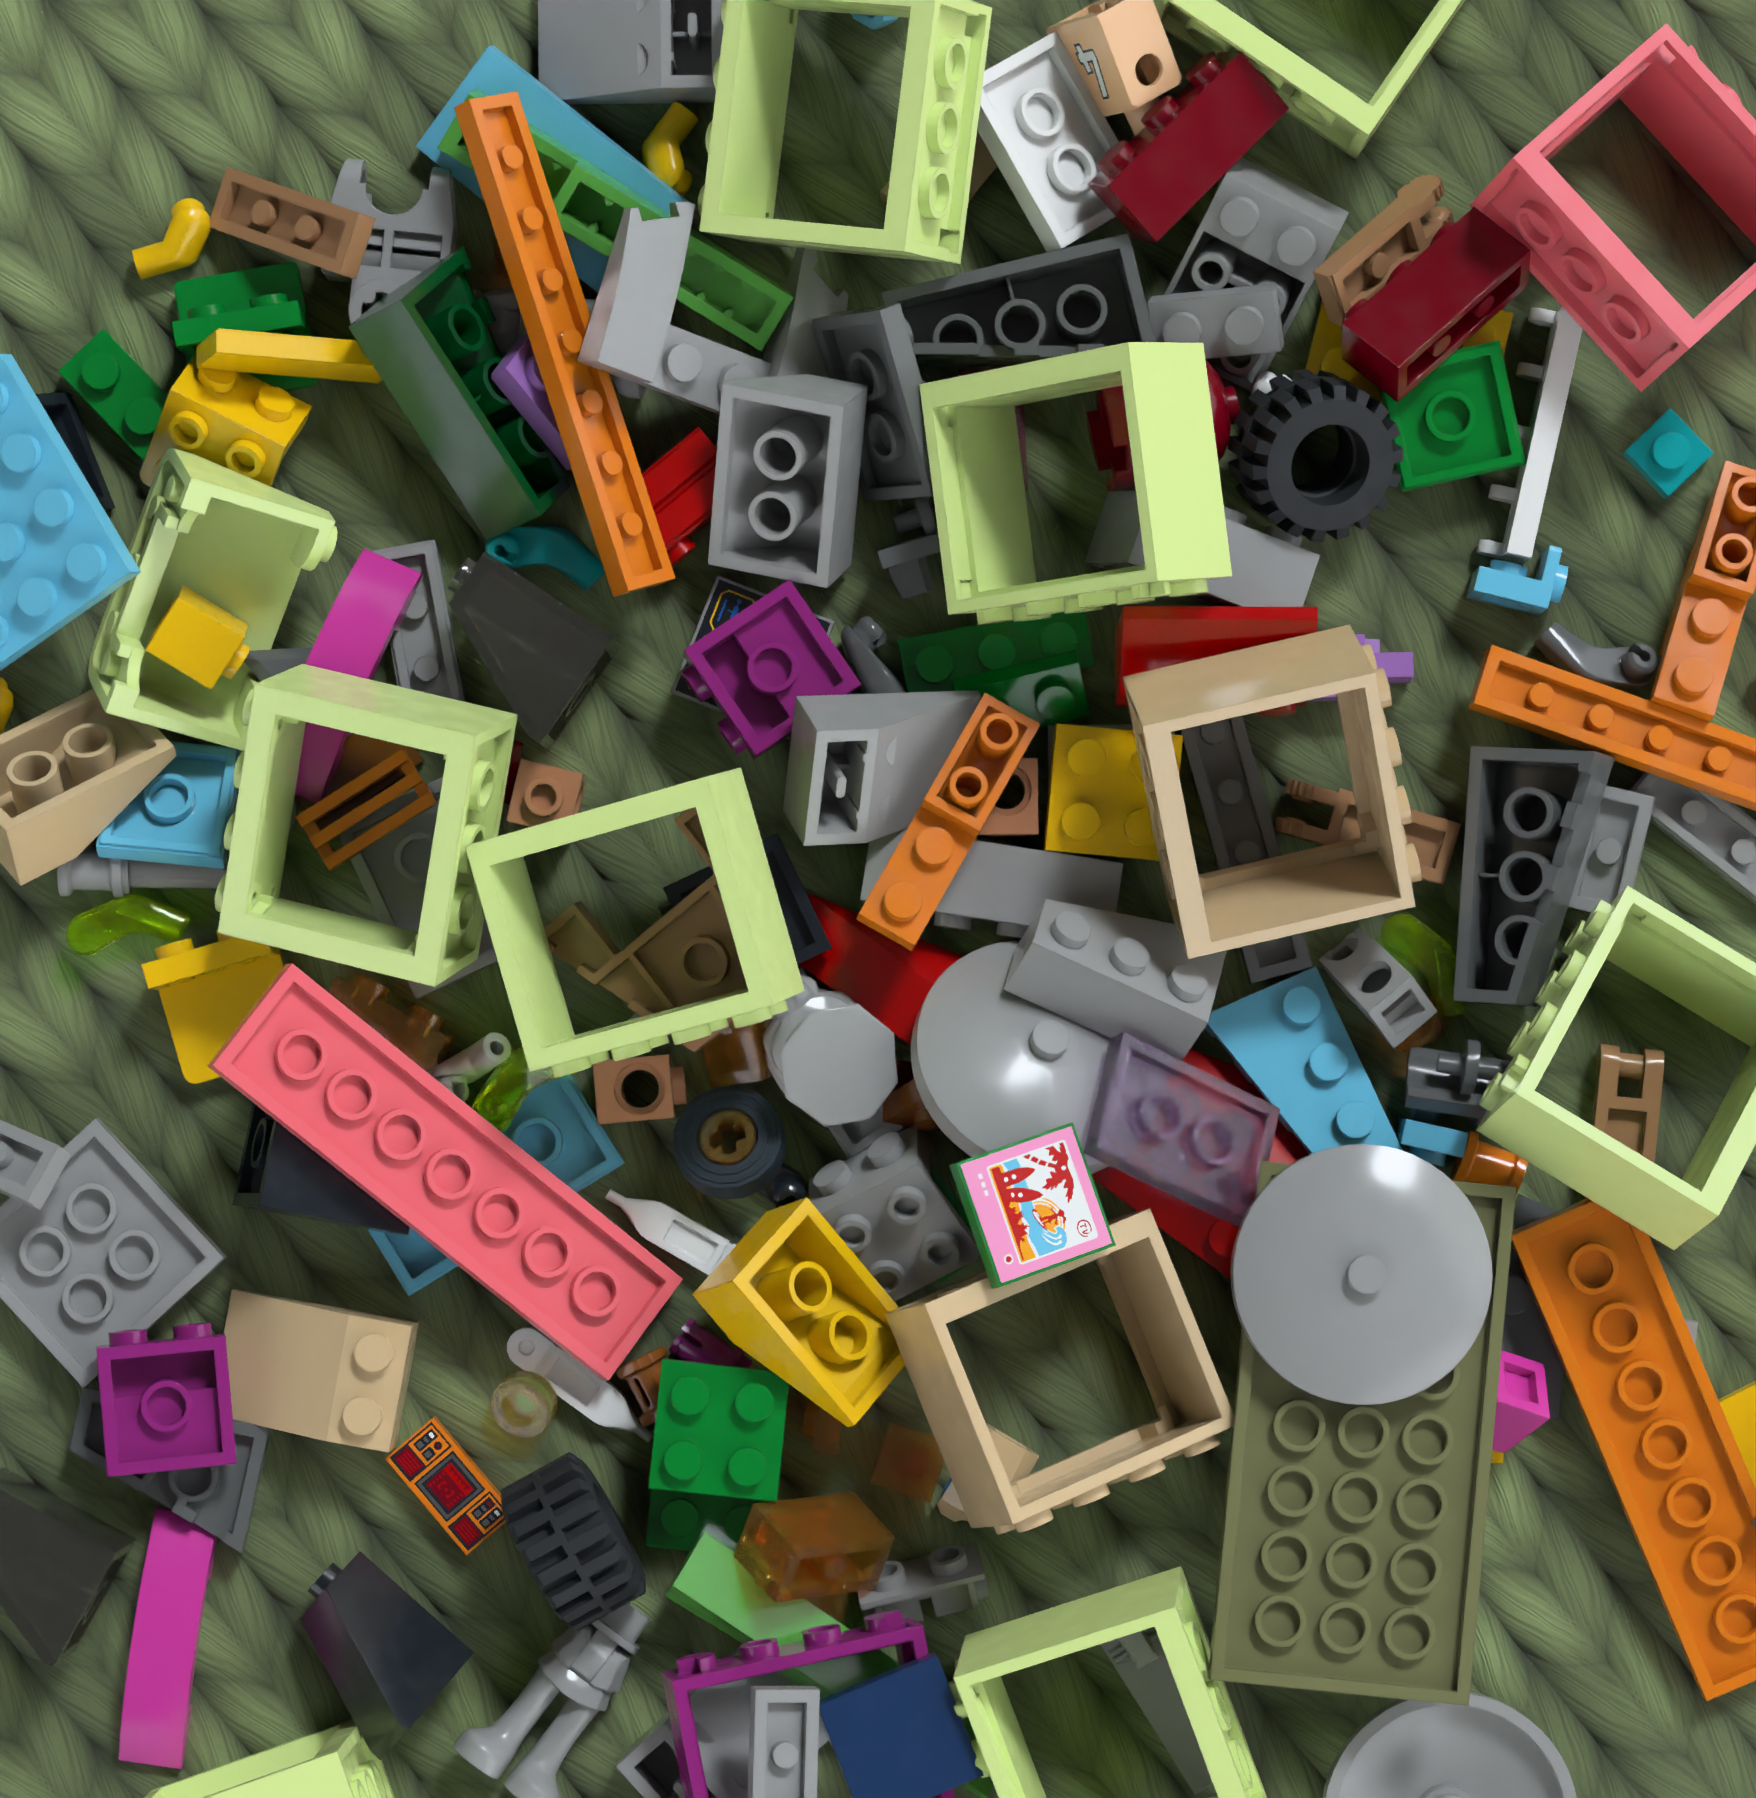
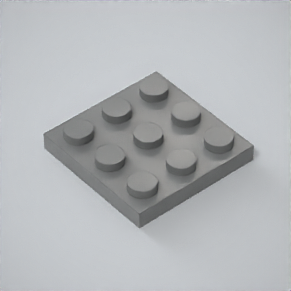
(99, 1252)

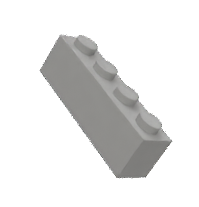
(1008, 884)

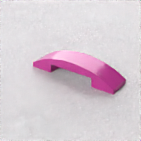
(353, 644)
(165, 1641)

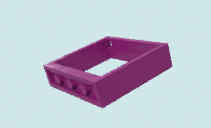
(766, 1657)

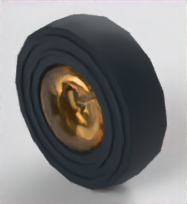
(757, 1155)

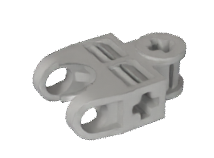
(399, 243)

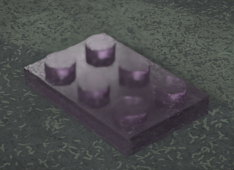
(1179, 1128)

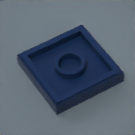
(899, 1734)

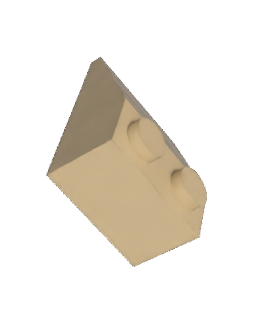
(69, 780)
(318, 1369)

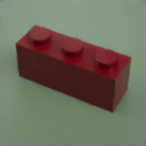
(1187, 144)
(1434, 303)

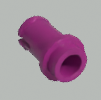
(712, 1348)

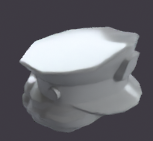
(831, 1056)

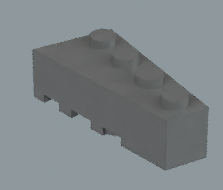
(1029, 307)
(1520, 865)

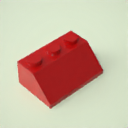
(1178, 634)

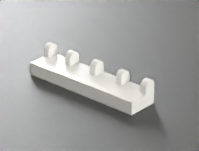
(1539, 438)

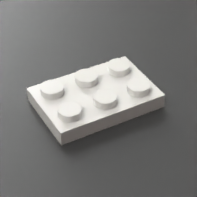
(1046, 140)

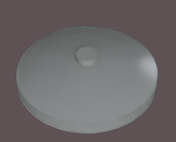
(999, 1063)
(1361, 1274)
(1448, 1753)

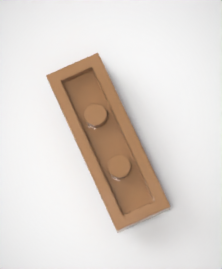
(291, 223)

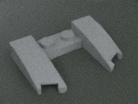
(636, 302)

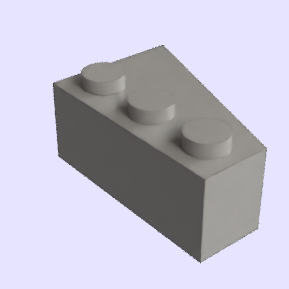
(1265, 566)

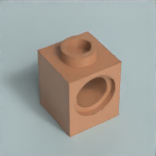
(544, 794)
(1022, 819)
(609, 1089)

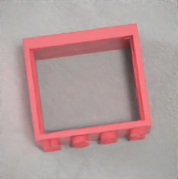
(1581, 256)

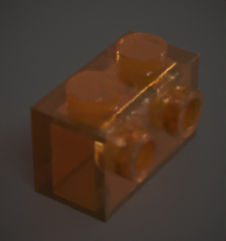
(411, 1031)
(814, 1546)

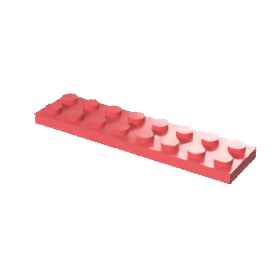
(445, 1171)

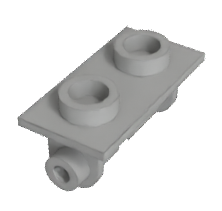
(947, 1575)

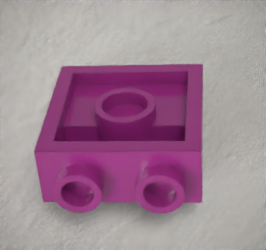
(761, 664)
(165, 1401)

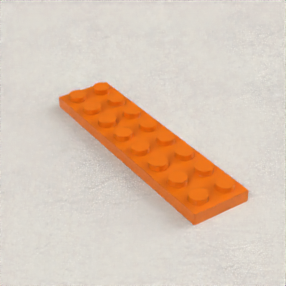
(1653, 1428)

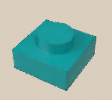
(1667, 453)

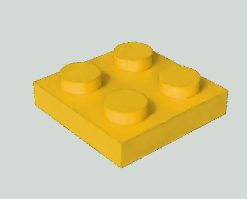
(1099, 794)

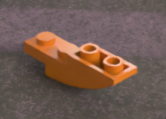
(1710, 599)
(948, 821)

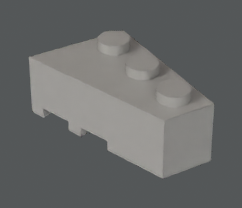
(1116, 975)

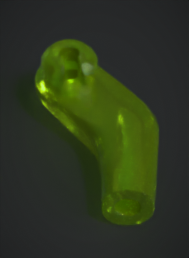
(121, 917)
(1429, 953)
(508, 1089)

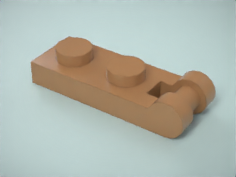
(1626, 1118)

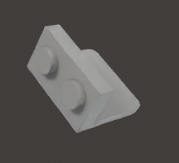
(894, 1213)

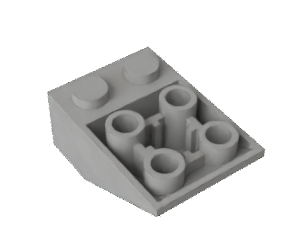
(629, 50)
(1258, 235)
(868, 760)
(723, 1739)

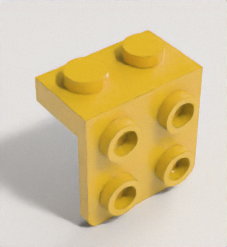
(228, 422)
(209, 994)

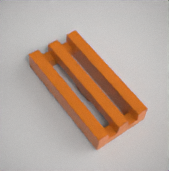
(321, 838)

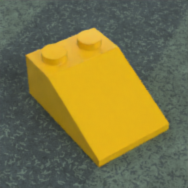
(806, 1310)

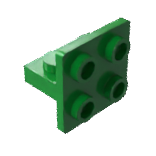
(246, 300)

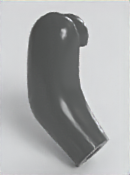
(1613, 666)
(868, 668)

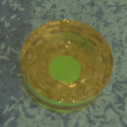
(524, 1404)

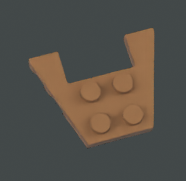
(673, 962)

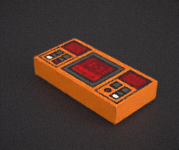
(449, 1485)

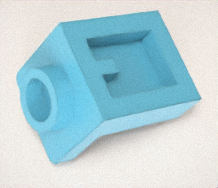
(1508, 586)

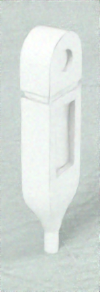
(674, 1232)
(573, 1382)

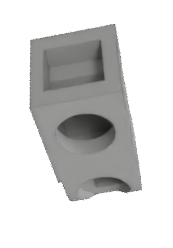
(1378, 986)

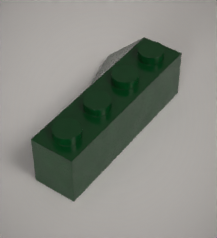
(438, 364)

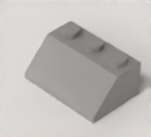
(787, 476)

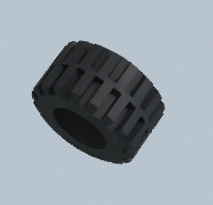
(1354, 479)
(573, 1541)

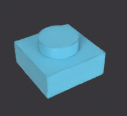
(1431, 1141)

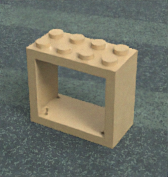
(1302, 887)
(1166, 1347)

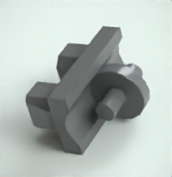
(907, 558)
(1449, 1082)

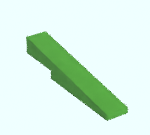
(591, 210)
(726, 1596)

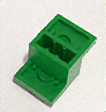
(713, 1451)

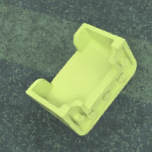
(230, 545)

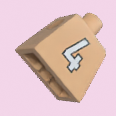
(1121, 55)

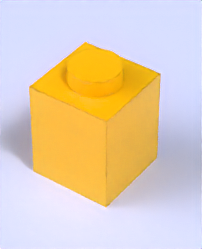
(199, 639)

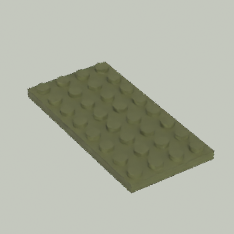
(1361, 1523)

